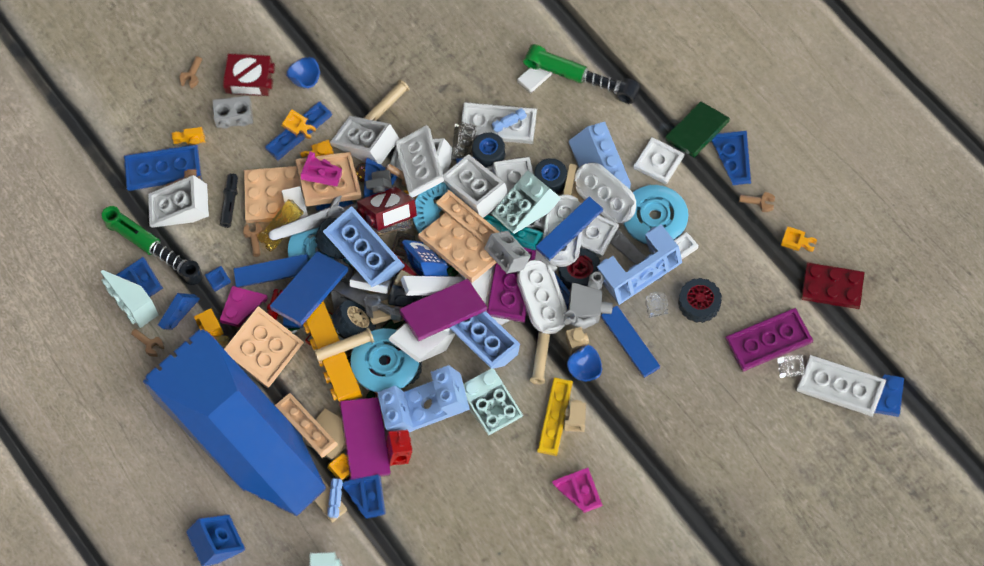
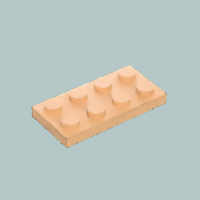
(457, 247)

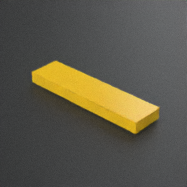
(555, 416)

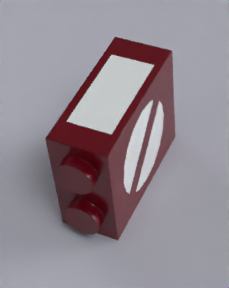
(248, 74)
(387, 208)

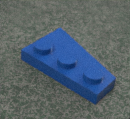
(734, 155)

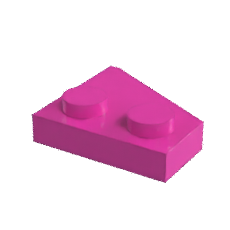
(240, 305)
(580, 490)

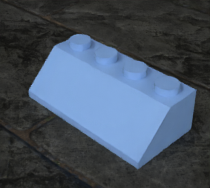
(596, 146)
(363, 248)
(487, 340)

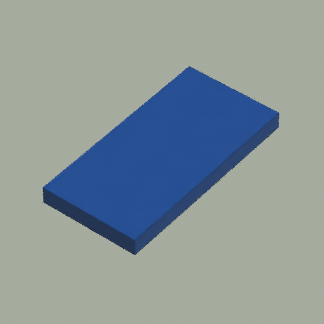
(160, 166)
(309, 288)

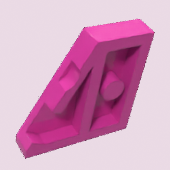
(320, 171)

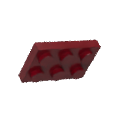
(833, 285)

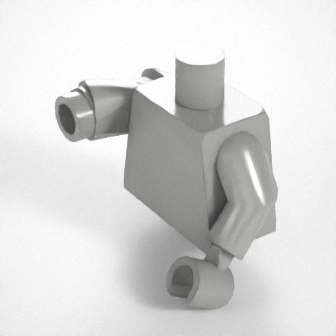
(587, 303)

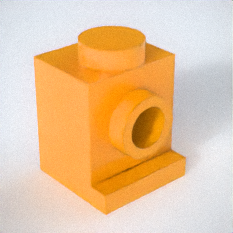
(208, 322)

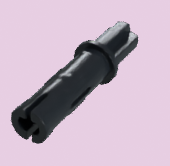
(229, 199)

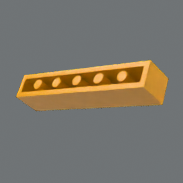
(337, 366)

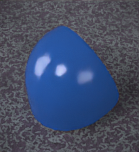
(304, 72)
(585, 364)

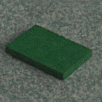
(697, 129)

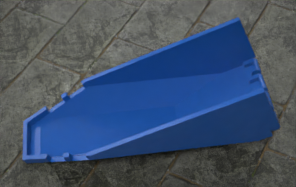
(235, 423)

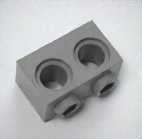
(233, 107)
(507, 252)

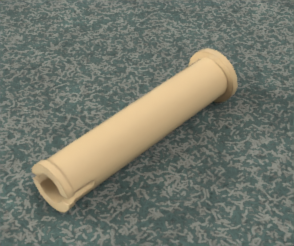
(387, 101)
(344, 345)
(540, 359)

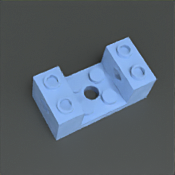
(663, 258)
(407, 411)

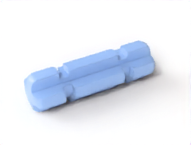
(508, 120)
(334, 498)

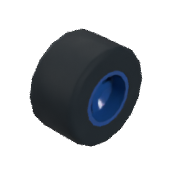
(488, 149)
(552, 174)

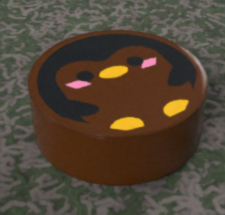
(360, 172)

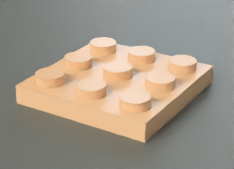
(264, 191)
(319, 193)
(263, 347)

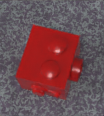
(399, 447)

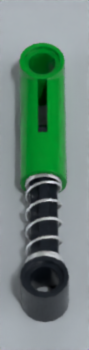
(538, 58)
(150, 244)

